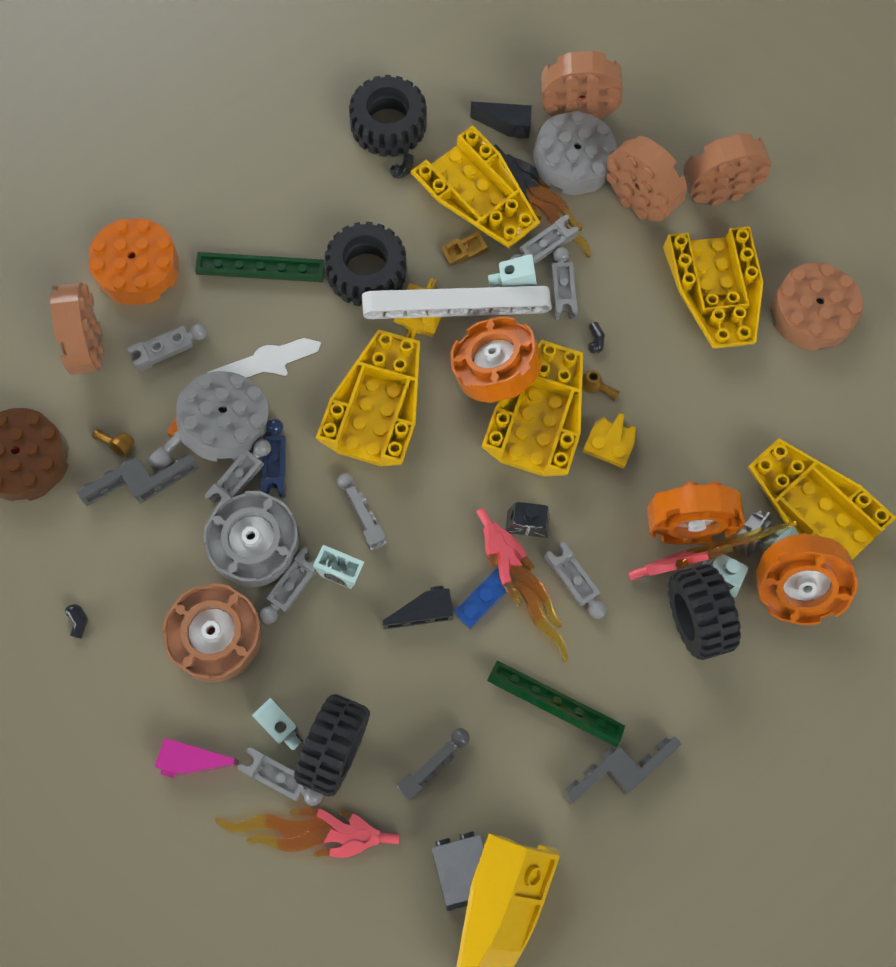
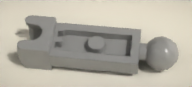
(548, 240)
(563, 284)
(165, 346)
(239, 473)
(373, 533)
(576, 580)
(289, 587)
(278, 777)

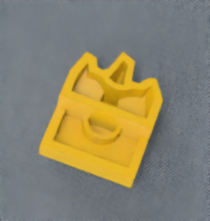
(611, 441)

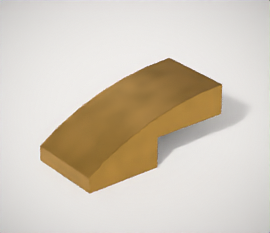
(465, 249)

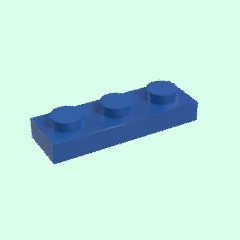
(481, 600)

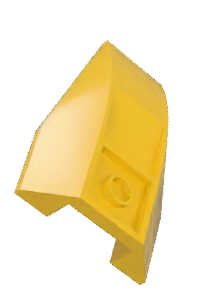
(479, 188)
(375, 403)
(544, 422)
(819, 498)
(505, 901)

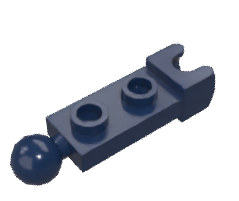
(275, 462)

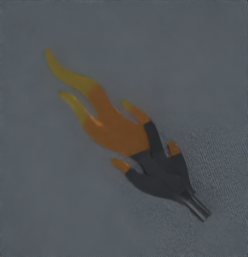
(541, 197)

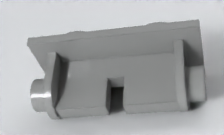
(756, 521)

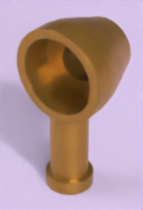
(594, 386)
(119, 444)

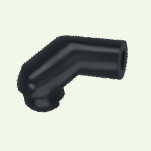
(404, 169)
(599, 337)
(79, 619)

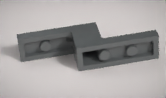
(137, 479)
(621, 769)

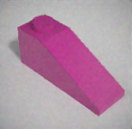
(187, 759)

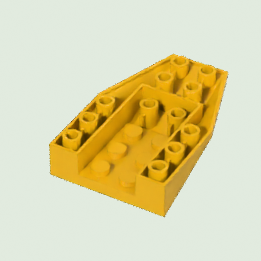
(719, 284)

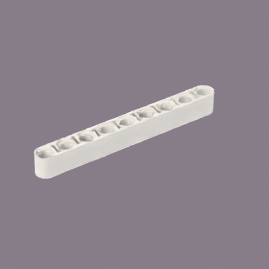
(456, 302)

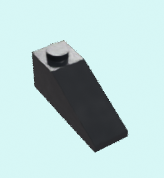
(507, 119)
(427, 608)

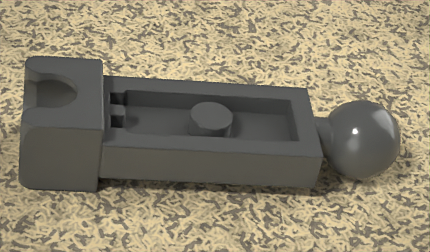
(411, 785)

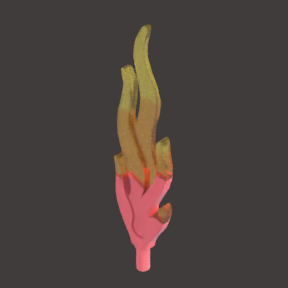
(703, 553)
(515, 573)
(313, 832)

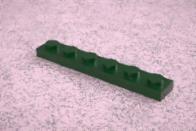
(260, 267)
(556, 703)

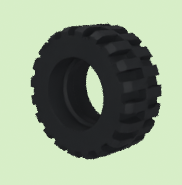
(388, 94)
(365, 240)
(704, 611)
(331, 745)

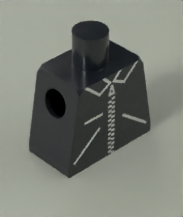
(528, 519)

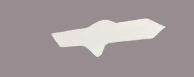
(272, 358)

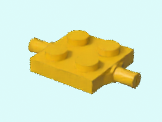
(423, 325)

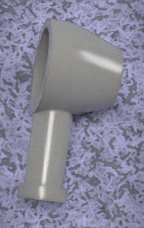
(161, 457)

